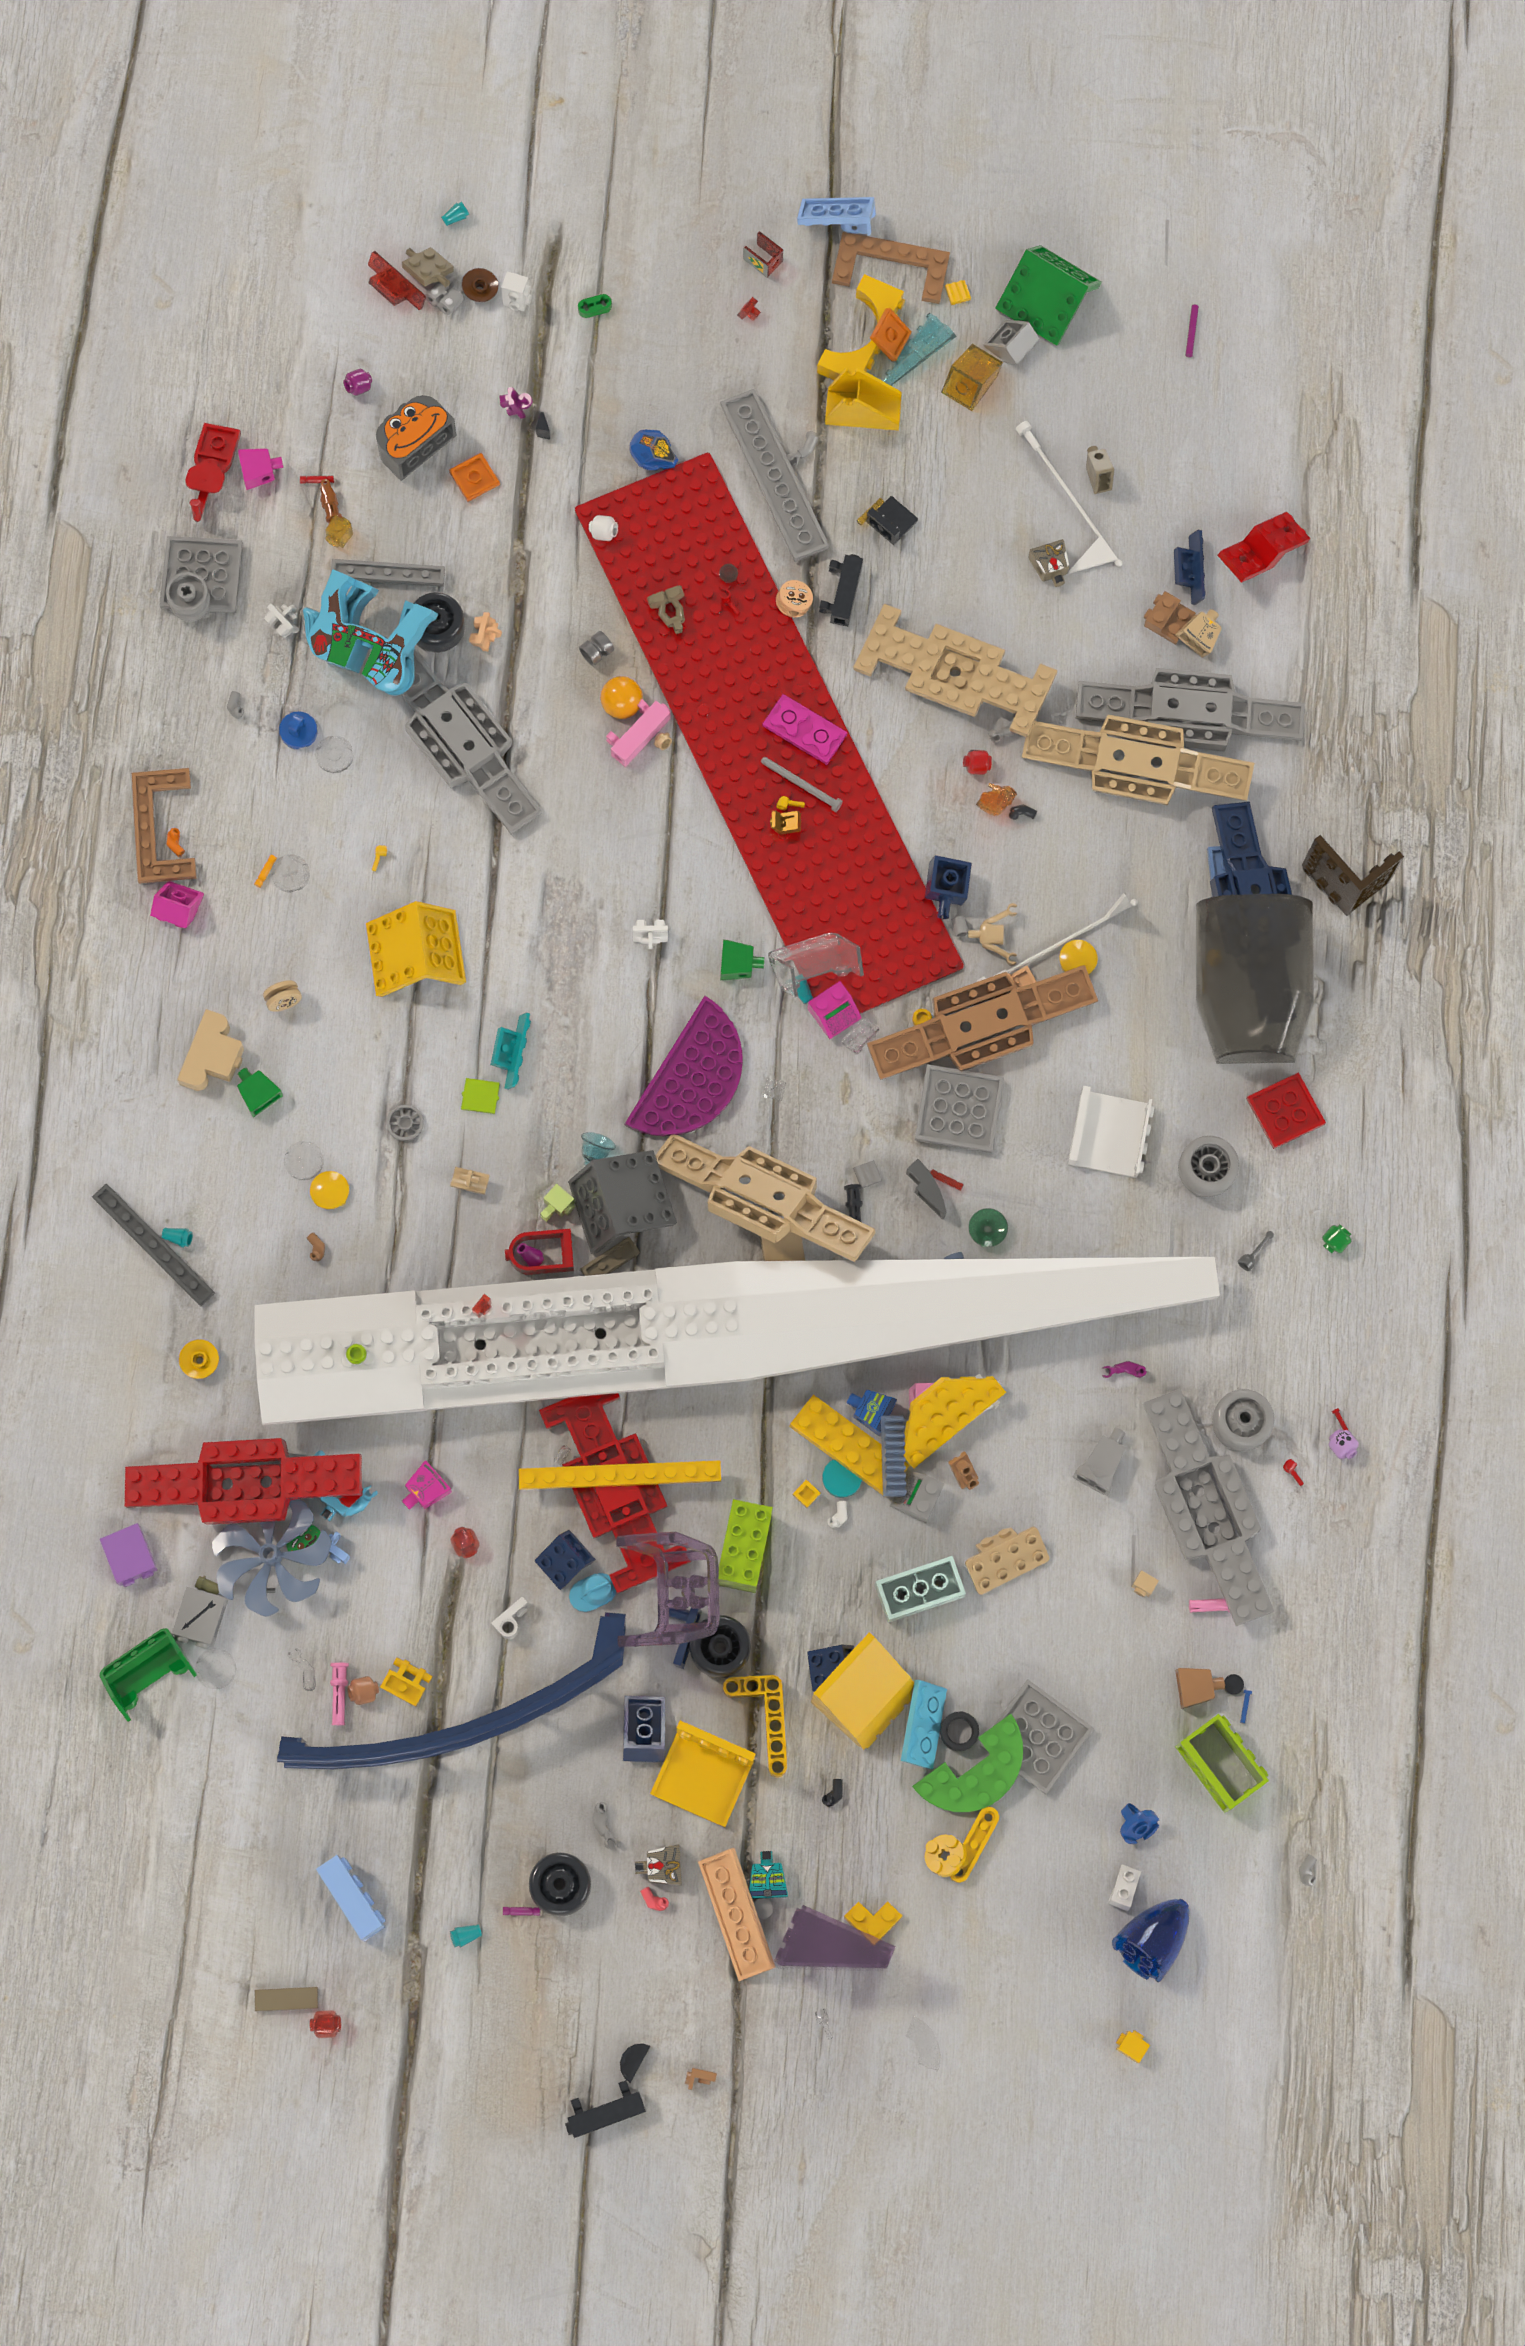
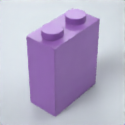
(128, 1555)

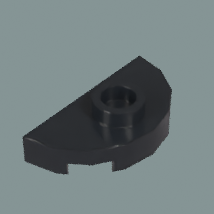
(632, 2059)

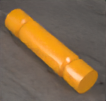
(265, 871)

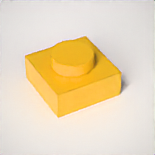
(806, 1493)

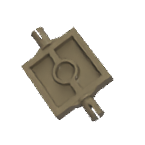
(428, 267)

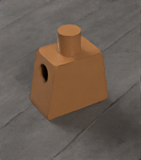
(1196, 1686)

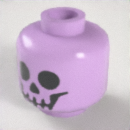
(1343, 1444)

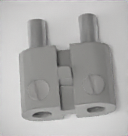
(444, 297)

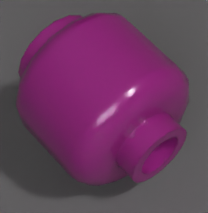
(357, 382)

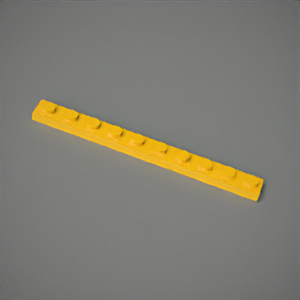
(619, 1475)

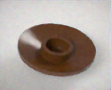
(480, 278)

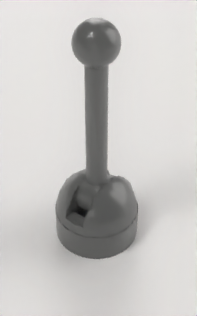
(1247, 1261)

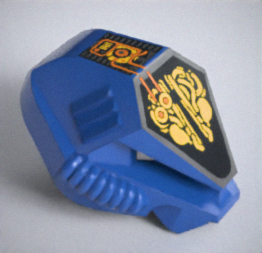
(652, 450)

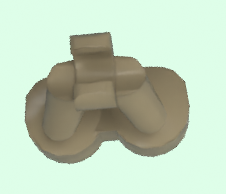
(672, 596)

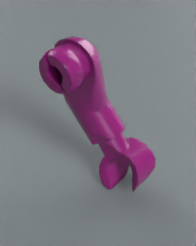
(1127, 1367)

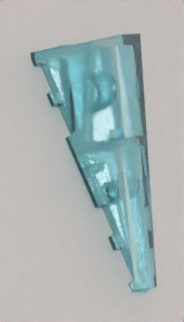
(925, 343)

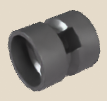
(596, 648)

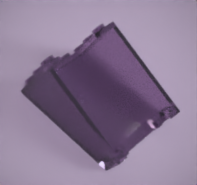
(828, 1944)

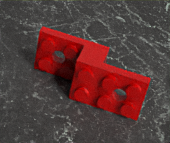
(1264, 546)

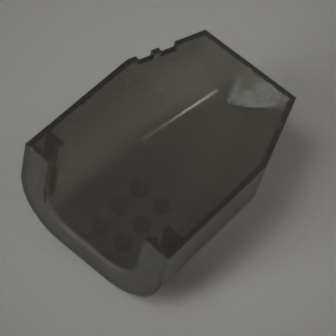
(1254, 975)

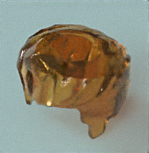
(996, 800)

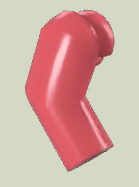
(654, 1902)

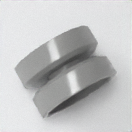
(188, 596)

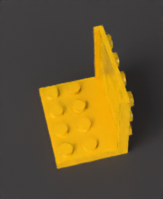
(415, 945)
(703, 1774)

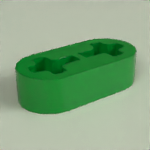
(595, 306)

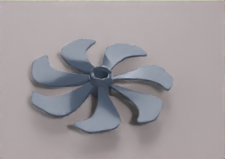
(292, 1588)

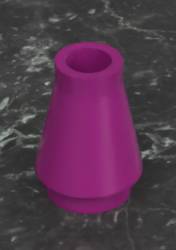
(531, 1255)

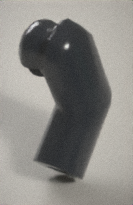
(1022, 809)
(835, 1795)

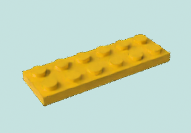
(841, 1441)

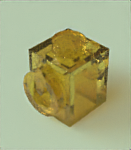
(338, 531)

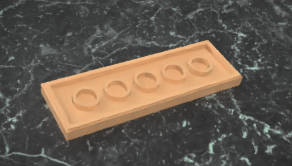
(736, 1914)

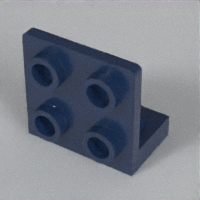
(564, 1559)
(825, 1661)

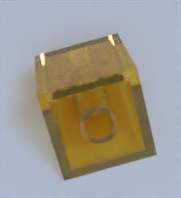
(971, 376)

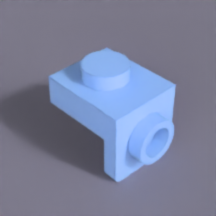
(336, 1553)

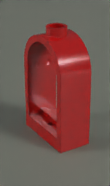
(566, 1248)

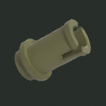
(207, 1585)

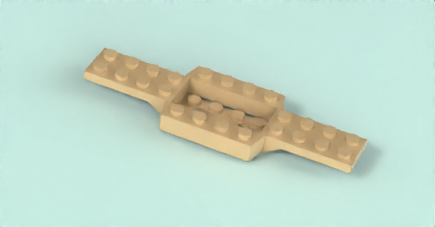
(1179, 766)
(768, 1176)

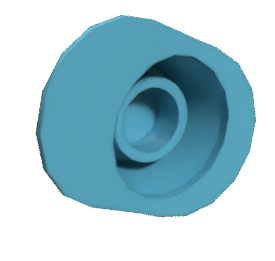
(592, 1592)

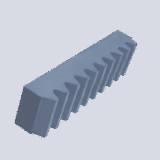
(893, 1456)

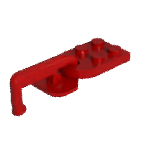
(212, 460)

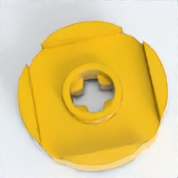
(954, 1861)

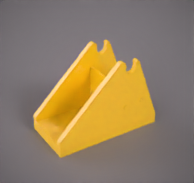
(862, 402)

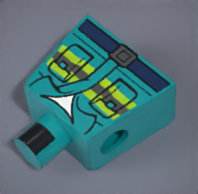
(767, 1878)

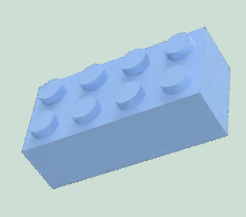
(350, 1897)

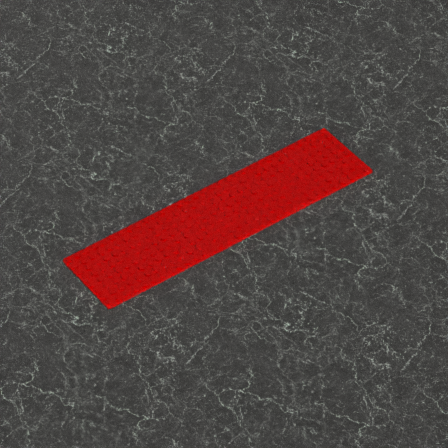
(721, 683)

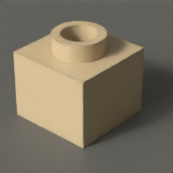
(1144, 1584)

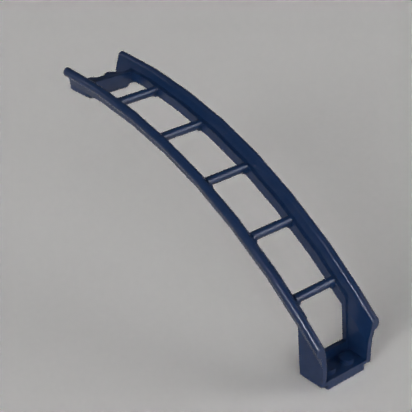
(605, 1660)

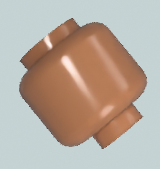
(363, 1690)

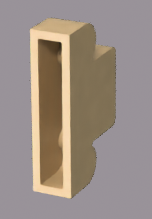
(211, 1053)

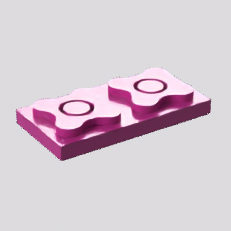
(804, 729)

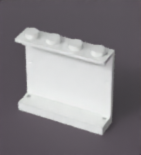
(1110, 1134)

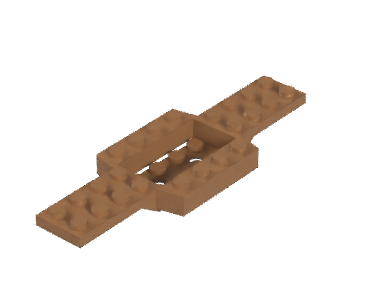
(943, 1035)

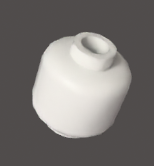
(603, 528)

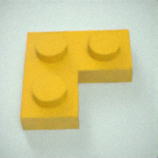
(874, 1925)

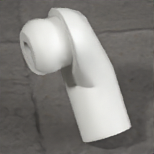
(840, 1517)

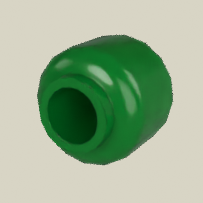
(1336, 1239)

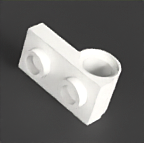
(1124, 1888)

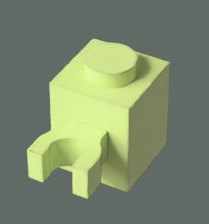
(557, 1202)

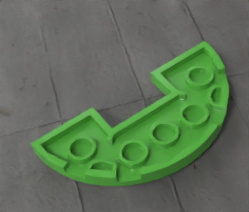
(983, 1782)

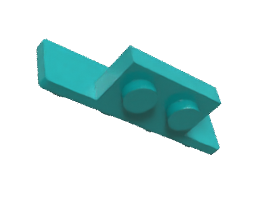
(509, 1049)

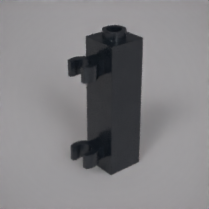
(846, 589)
(606, 2114)

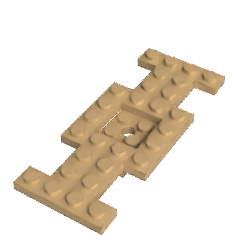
(932, 663)

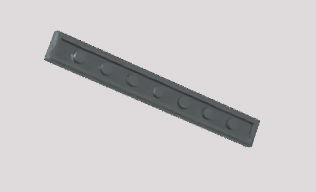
(153, 1245)

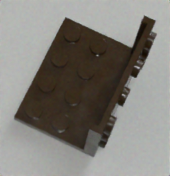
(1340, 881)

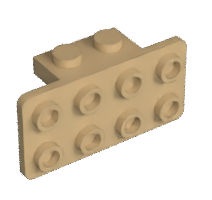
(1005, 1558)

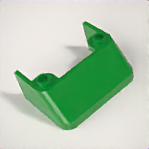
(142, 1667)

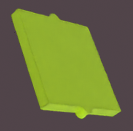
(480, 1096)

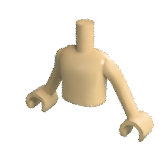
(993, 934)

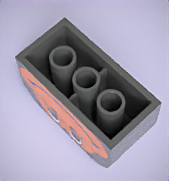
(414, 434)

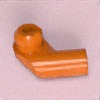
(173, 842)

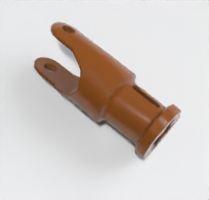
(329, 501)

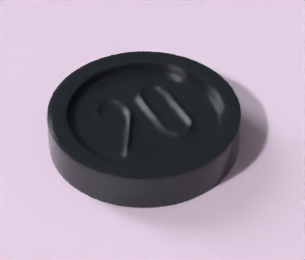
(1233, 1684)

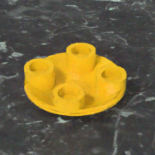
(1076, 954)
(329, 1190)

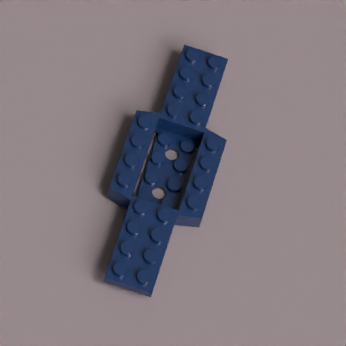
(1243, 855)

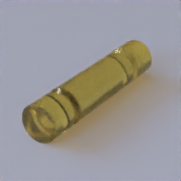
(862, 519)

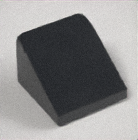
(542, 428)

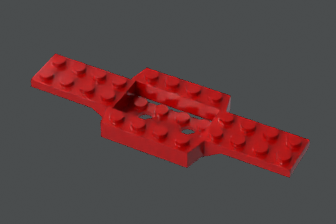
(247, 1498)

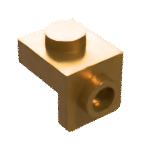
(786, 822)

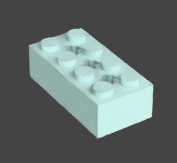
(925, 1576)

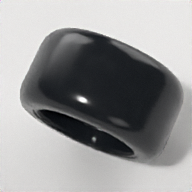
(450, 628)
(730, 1661)
(572, 1896)

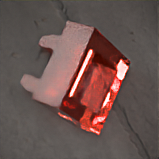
(749, 310)

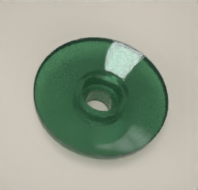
(992, 1219)

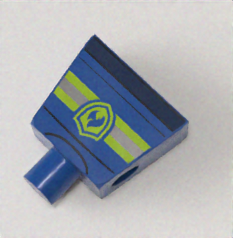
(871, 1408)

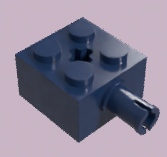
(951, 890)

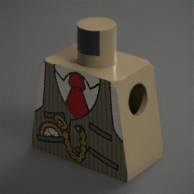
(1050, 562)
(662, 1866)

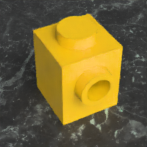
(1132, 2045)

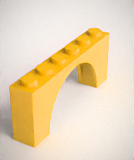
(877, 297)

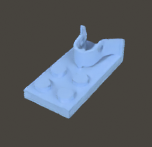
(843, 211)

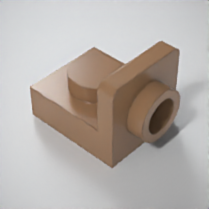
(704, 2077)

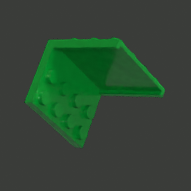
(1046, 292)

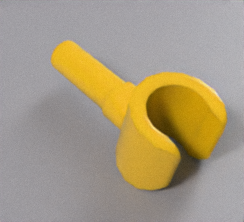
(784, 802)
(381, 850)

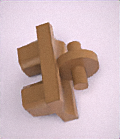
(964, 1471)

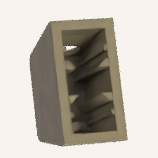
(1096, 464)

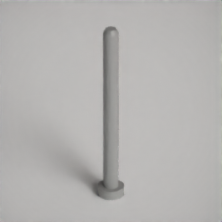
(803, 784)

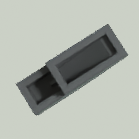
(927, 1187)

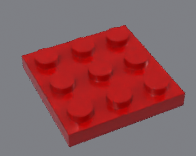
(1286, 1110)

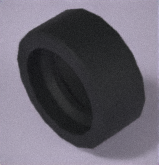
(944, 1731)

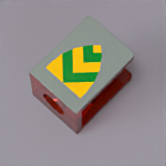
(760, 264)

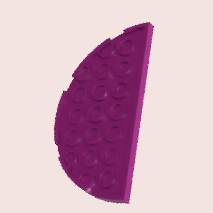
(694, 1078)

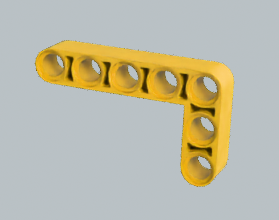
(770, 1716)

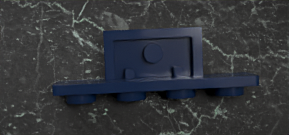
(1190, 567)

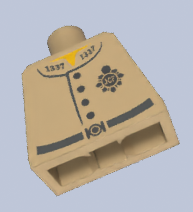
(1201, 632)

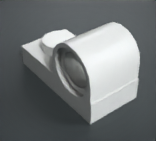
(506, 1617)

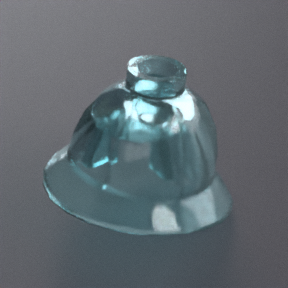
(595, 1146)

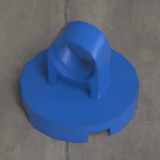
(298, 730)
(1138, 1824)

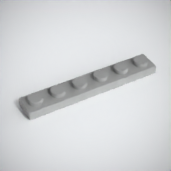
(391, 572)

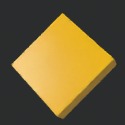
(957, 292)

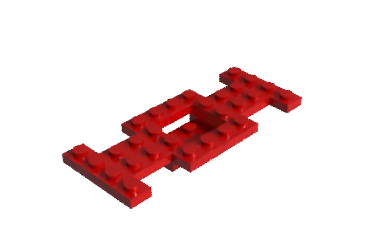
(625, 1507)

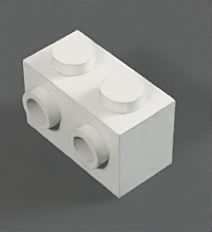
(516, 291)

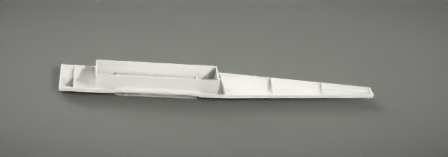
(676, 1327)

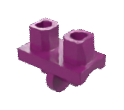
(515, 403)

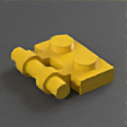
(402, 1687)

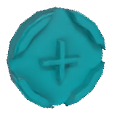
(839, 1480)

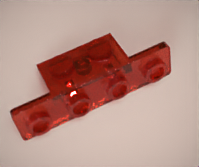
(393, 284)

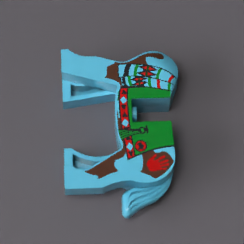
(339, 639)

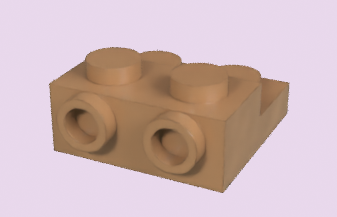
(1167, 616)

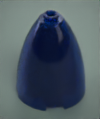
(1154, 1938)

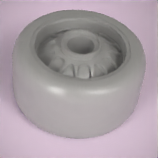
(1211, 1152)
(1232, 1430)

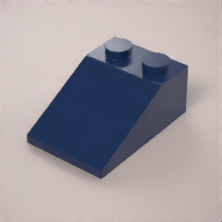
(644, 1729)

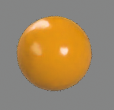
(621, 697)

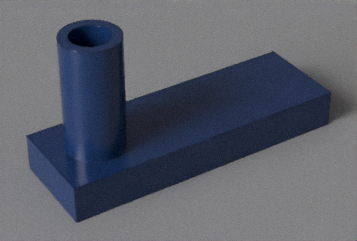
(688, 1616)

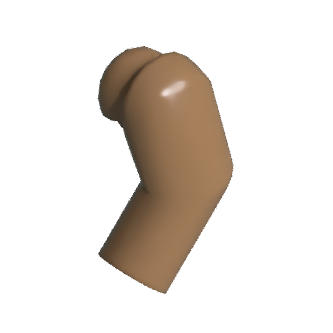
(318, 1247)

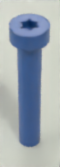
(1245, 1705)

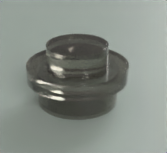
(728, 573)

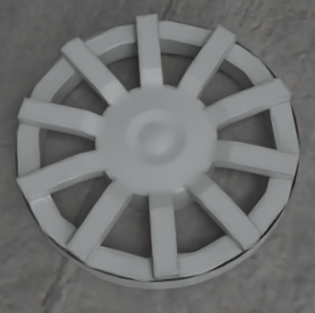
(405, 1122)

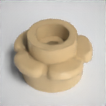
(663, 741)

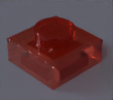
(482, 1306)

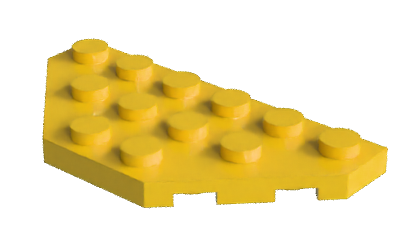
(944, 1412)

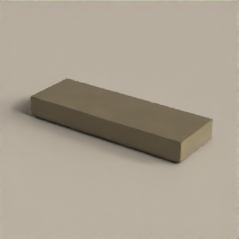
(612, 1258)
(286, 1999)

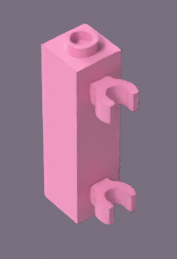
(640, 733)

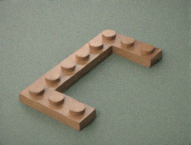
(856, 244)
(148, 867)

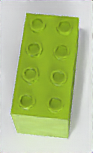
(744, 1545)
(1204, 1773)

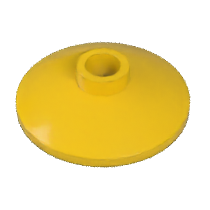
(195, 1350)

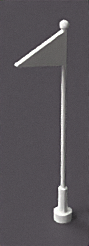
(1099, 552)
(1121, 905)

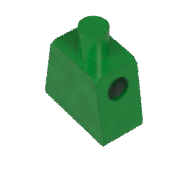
(738, 961)
(257, 1091)

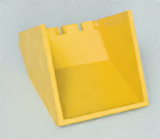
(864, 1692)

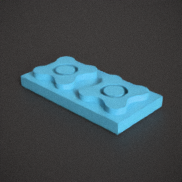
(923, 1724)

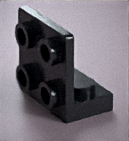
(891, 520)

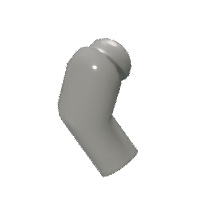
(233, 706)
(1305, 1871)

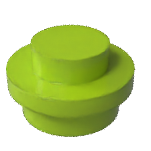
(356, 1354)

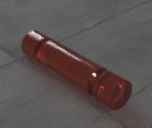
(947, 1180)

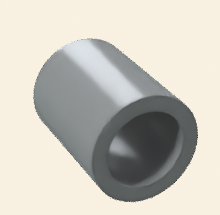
(959, 926)

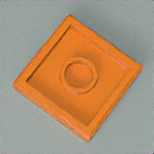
(890, 334)
(474, 477)

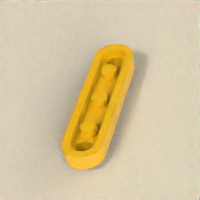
(976, 1841)

